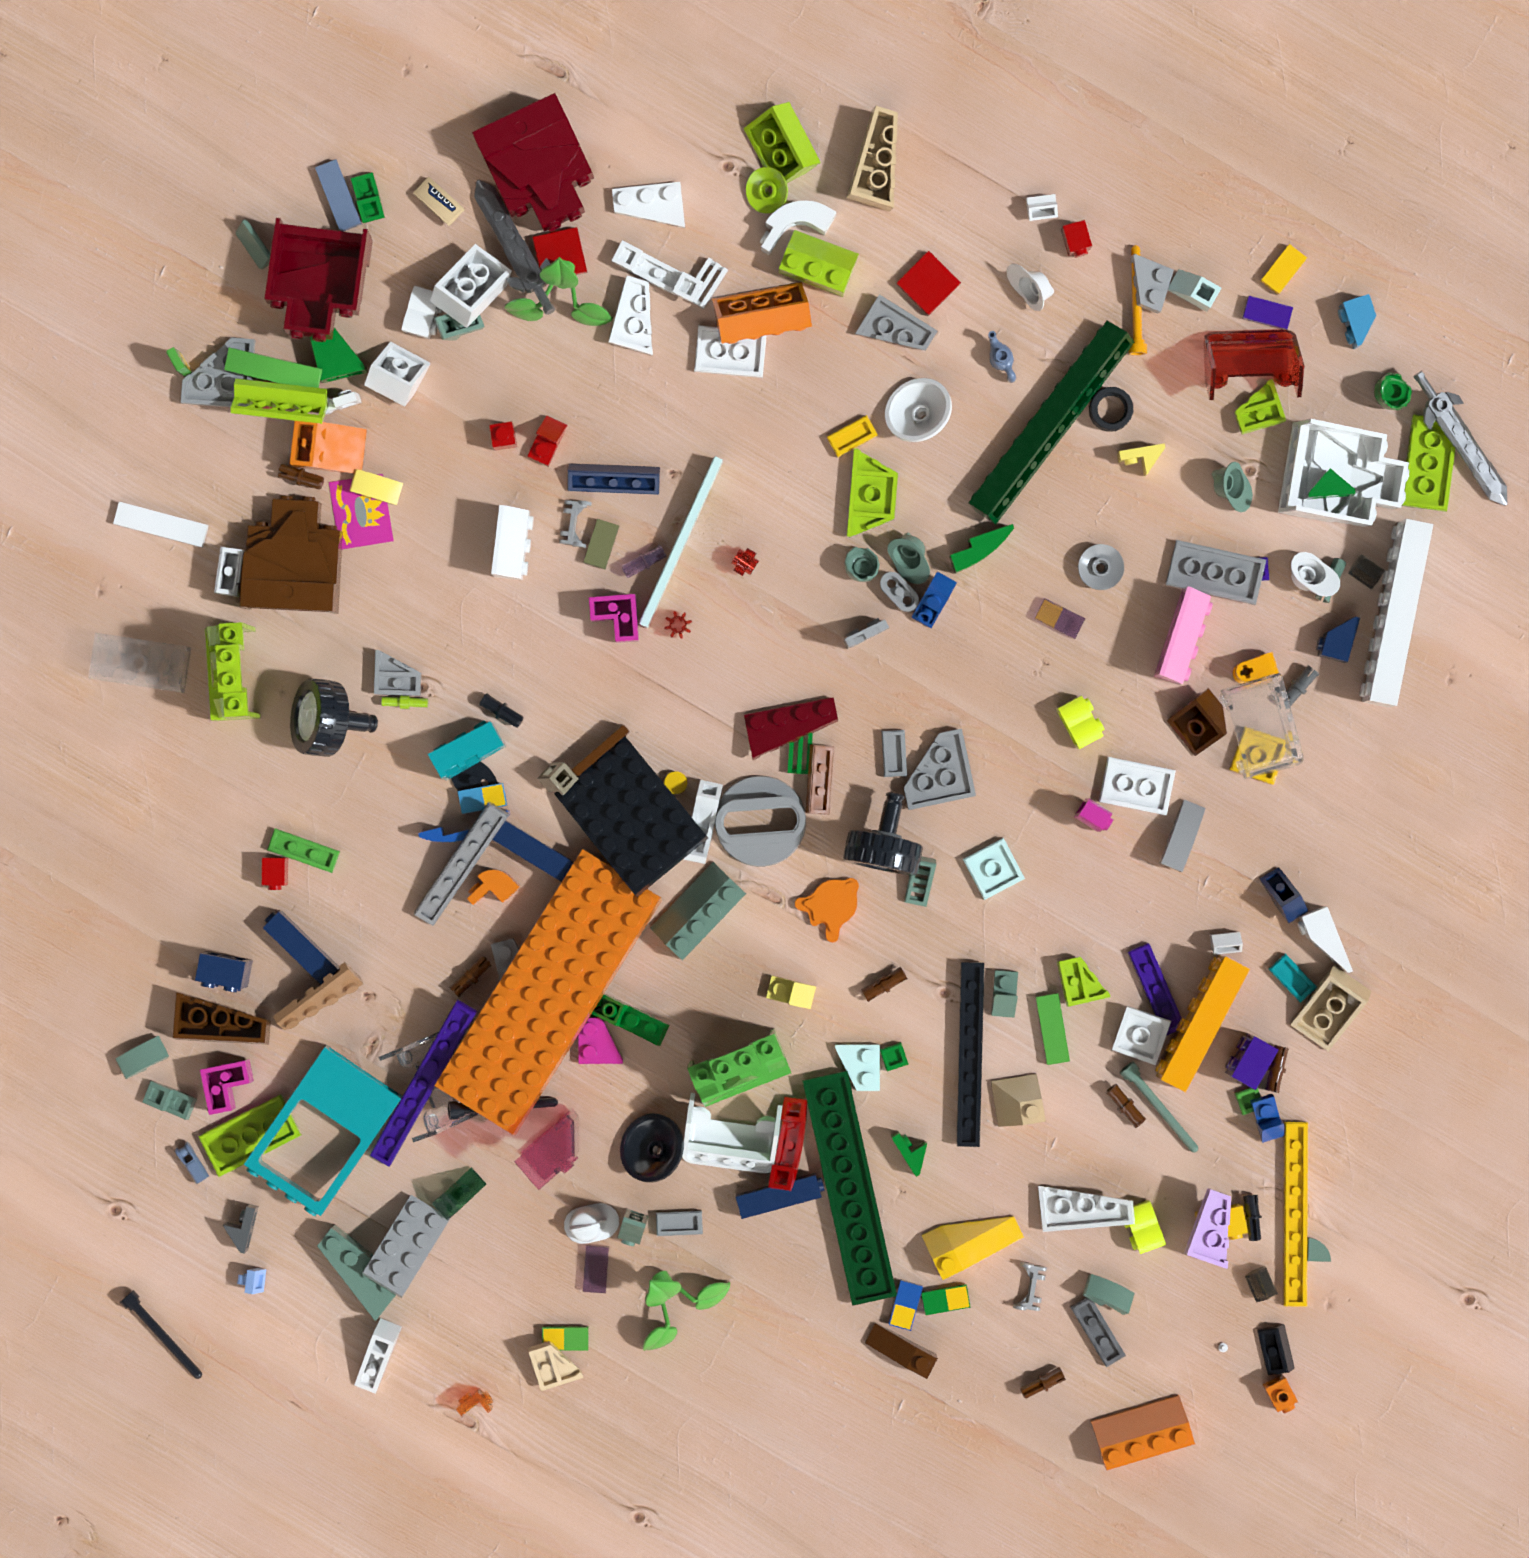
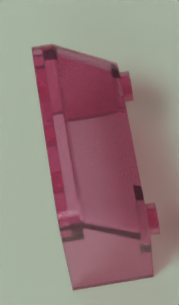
(552, 1151)

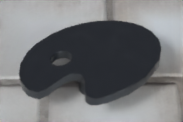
(473, 776)

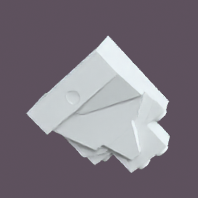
(1355, 457)

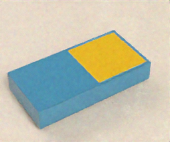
(477, 798)

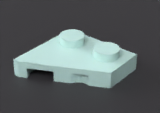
(862, 1064)

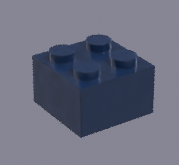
(223, 970)

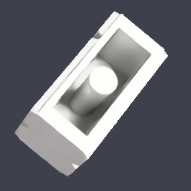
(229, 572)

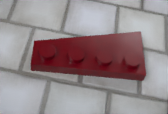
(782, 725)

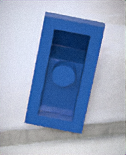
(1267, 1118)

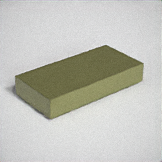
(601, 544)

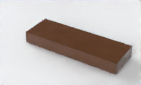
(600, 750)

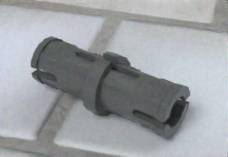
(1300, 684)

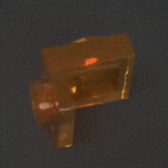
(469, 1400)

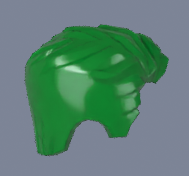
(1392, 392)

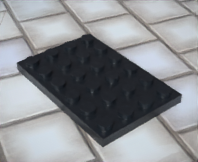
(632, 817)

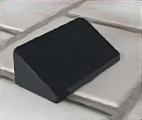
(1276, 1350)

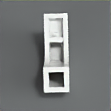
(796, 213)
(705, 816)

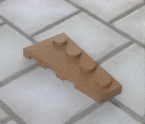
(316, 998)

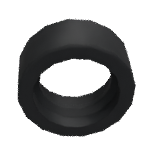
(1099, 422)

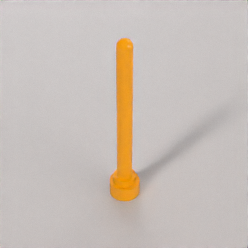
(1139, 346)

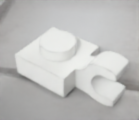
(345, 399)

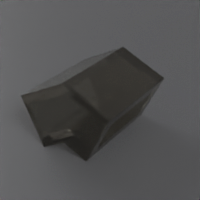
(1366, 571)
(1261, 1284)

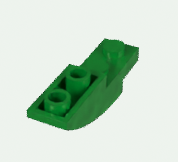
(631, 1019)

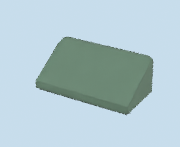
(253, 244)

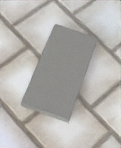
(1216, 572)

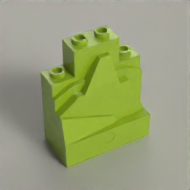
(226, 694)

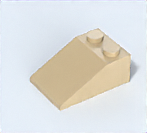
(1331, 1008)

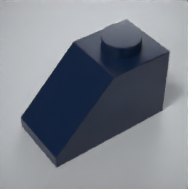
(1338, 641)
(1284, 895)

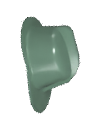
(1233, 485)
(909, 558)

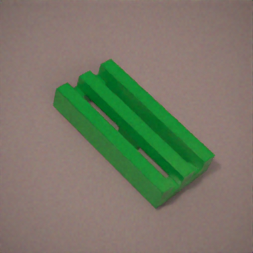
(799, 759)

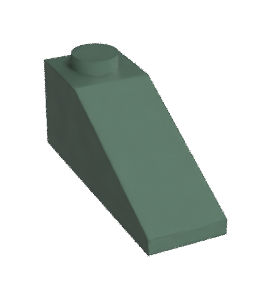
(632, 1227)

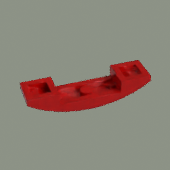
(790, 1144)

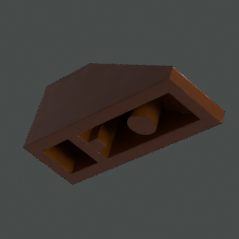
(902, 1350)

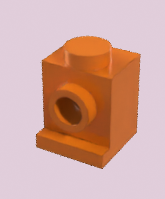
(1275, 1388)

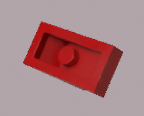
(547, 440)

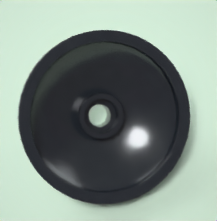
(641, 1144)

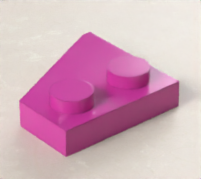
(596, 1044)

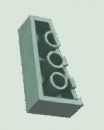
(350, 1261)

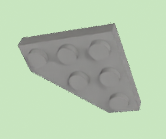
(210, 382)
(941, 774)

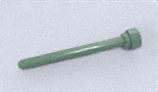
(1131, 1073)

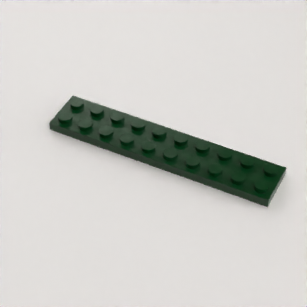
(849, 1188)

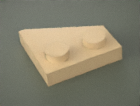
(552, 1366)

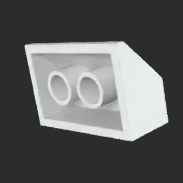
(512, 543)

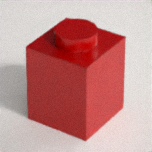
(1076, 238)
(503, 436)
(275, 873)

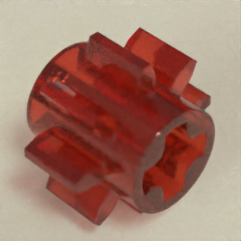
(744, 561)
(672, 621)

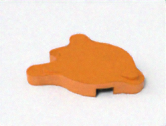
(831, 904)

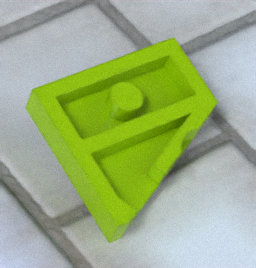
(1260, 410)
(1079, 982)

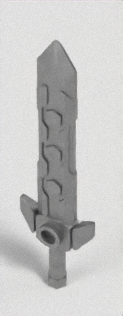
(513, 245)
(1441, 409)

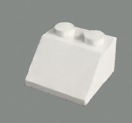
(396, 373)

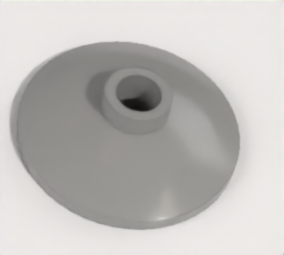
(1112, 563)

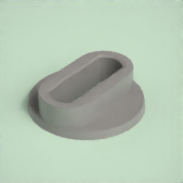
(765, 847)

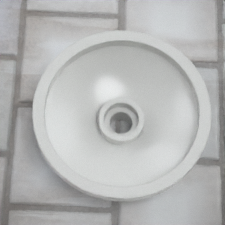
(912, 402)

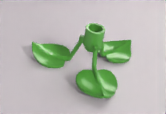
(562, 275)
(663, 1288)

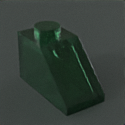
(459, 1193)

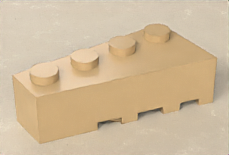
(875, 167)

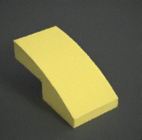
(376, 487)

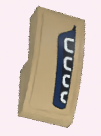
(438, 201)

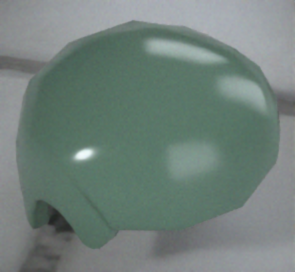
(861, 564)

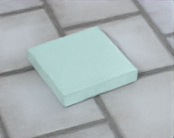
(993, 868)

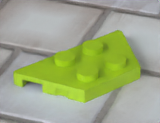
(871, 494)

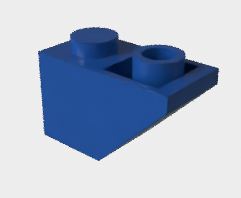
(934, 599)

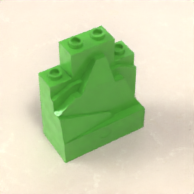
(739, 1070)

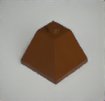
(1200, 722)

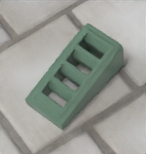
(928, 862)

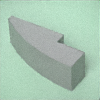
(1182, 836)

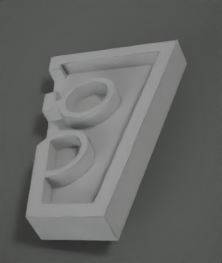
(895, 325)

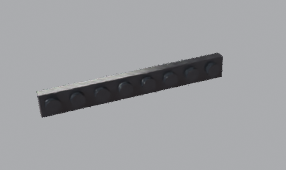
(970, 1054)

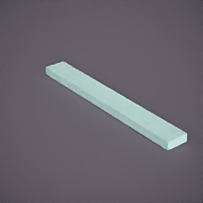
(681, 542)

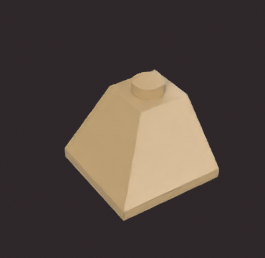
(1018, 1101)

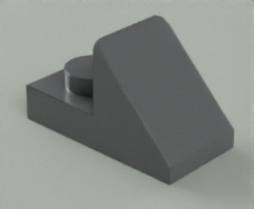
(242, 1234)

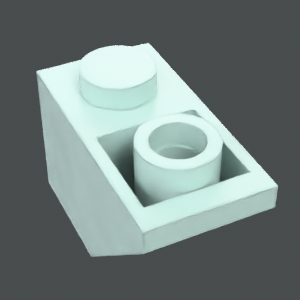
(1194, 289)

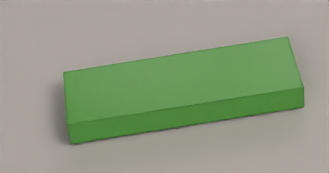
(303, 850)
(1052, 1029)

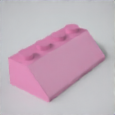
(1183, 635)

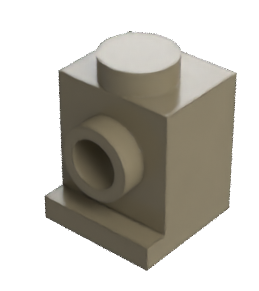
(558, 778)

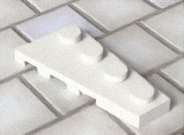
(1079, 1210)

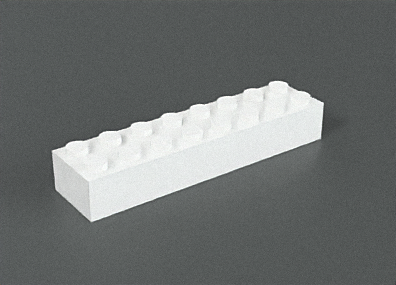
(1396, 613)

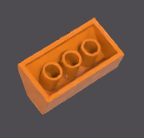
(762, 313)
(1142, 1432)

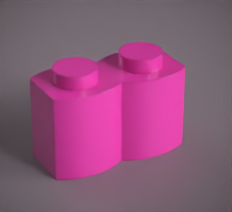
(1094, 815)

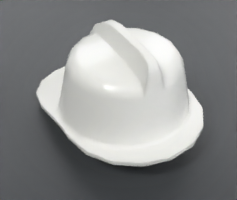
(1031, 285)
(1313, 575)
(591, 1223)

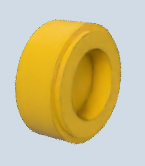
(676, 782)

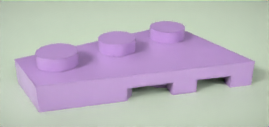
(1210, 1231)

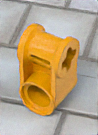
(1257, 667)

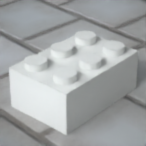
(470, 286)

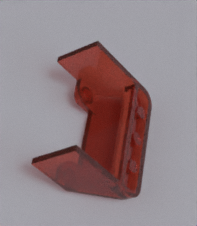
(1251, 355)

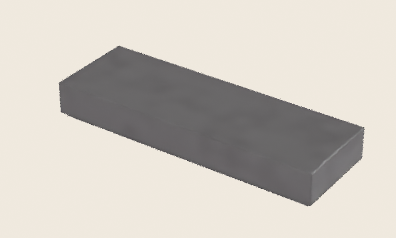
(1098, 1331)

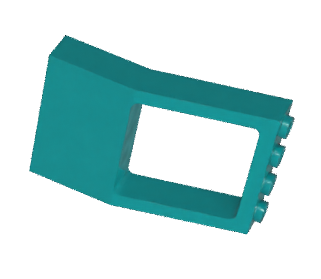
(347, 1097)

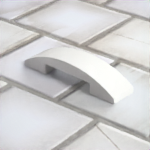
(657, 272)

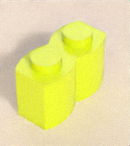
(1080, 722)
(1146, 1229)

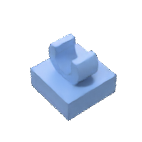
(253, 1280)

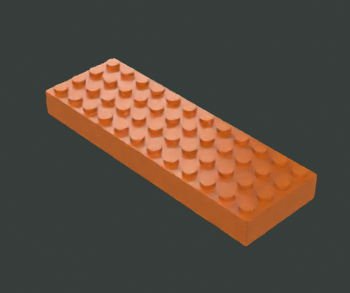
(547, 993)

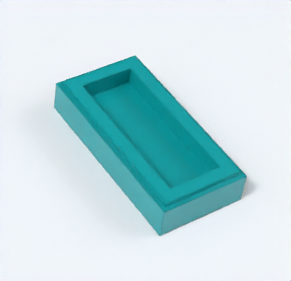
(1292, 978)

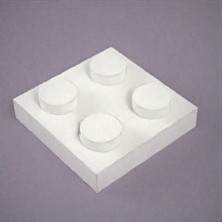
(1141, 1035)

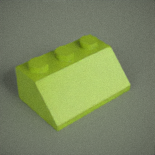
(782, 142)
(818, 263)

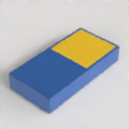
(905, 1305)

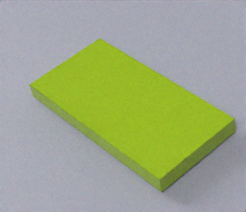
(1429, 467)
(235, 1140)

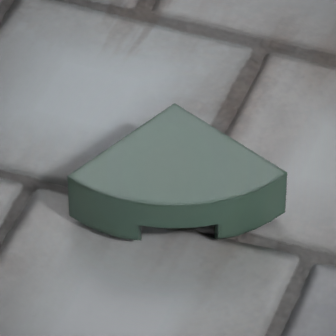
(1317, 1251)

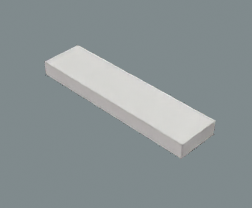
(160, 524)

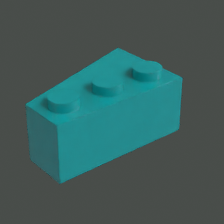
(466, 750)

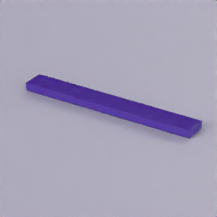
(423, 1083)

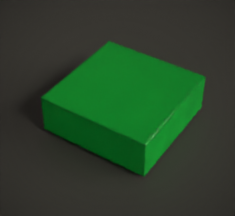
(894, 1057)

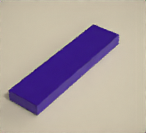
(1155, 985)

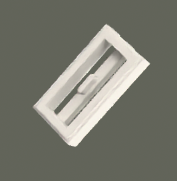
(716, 266)

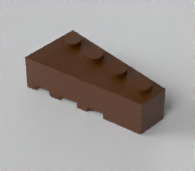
(214, 1023)

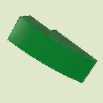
(980, 548)

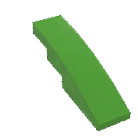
(272, 368)

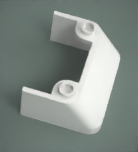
(730, 1143)

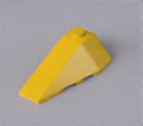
(967, 1243)

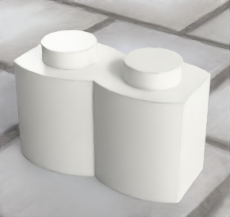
(421, 314)

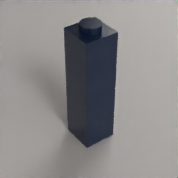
(533, 850)
(300, 946)
(769, 1199)

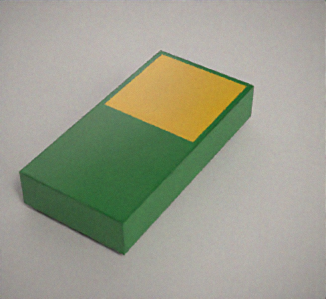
(945, 1299)

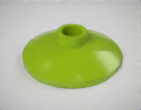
(758, 193)

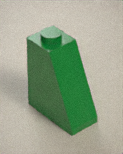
(336, 359)

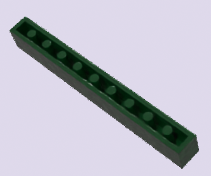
(1051, 422)

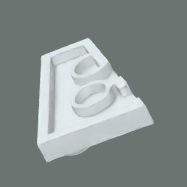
(651, 202)
(632, 319)

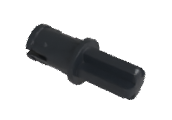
(501, 710)
(1252, 1215)

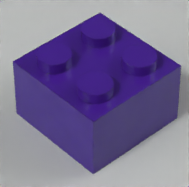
(1250, 1060)

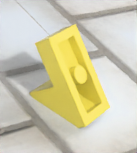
(1147, 455)
(791, 992)

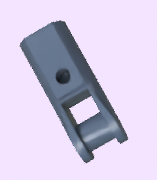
(194, 1167)

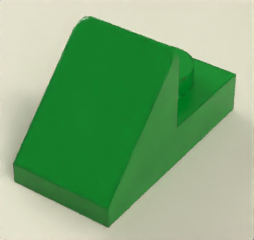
(913, 1157)

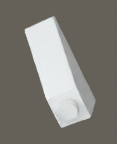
(1321, 931)
(377, 1355)

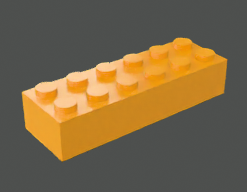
(1202, 1022)

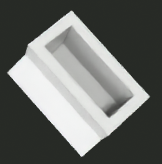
(1041, 207)
(1226, 943)

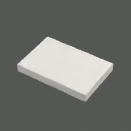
(735, 359)
(1136, 786)

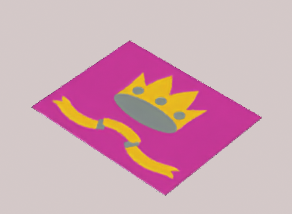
(360, 518)

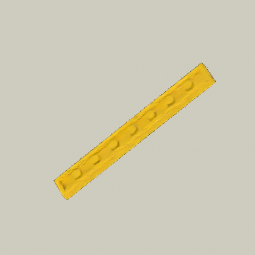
(1295, 1214)

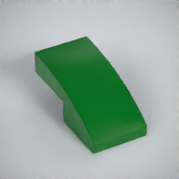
(368, 197)

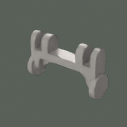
(577, 507)
(1027, 1302)

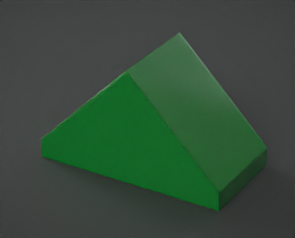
(1331, 486)

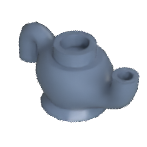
(1001, 357)

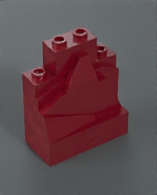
(536, 162)
(316, 277)

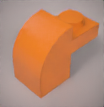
(498, 882)

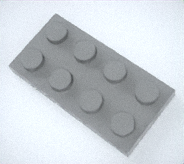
(405, 1246)

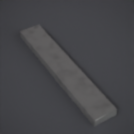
(461, 863)

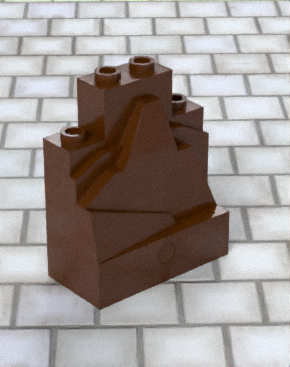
(292, 560)

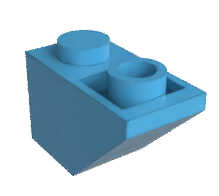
(1358, 317)

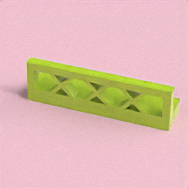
(280, 398)

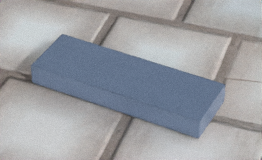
(338, 195)

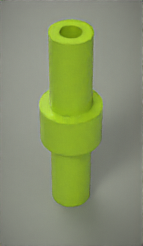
(404, 702)

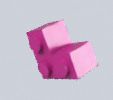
(621, 610)
(219, 1082)

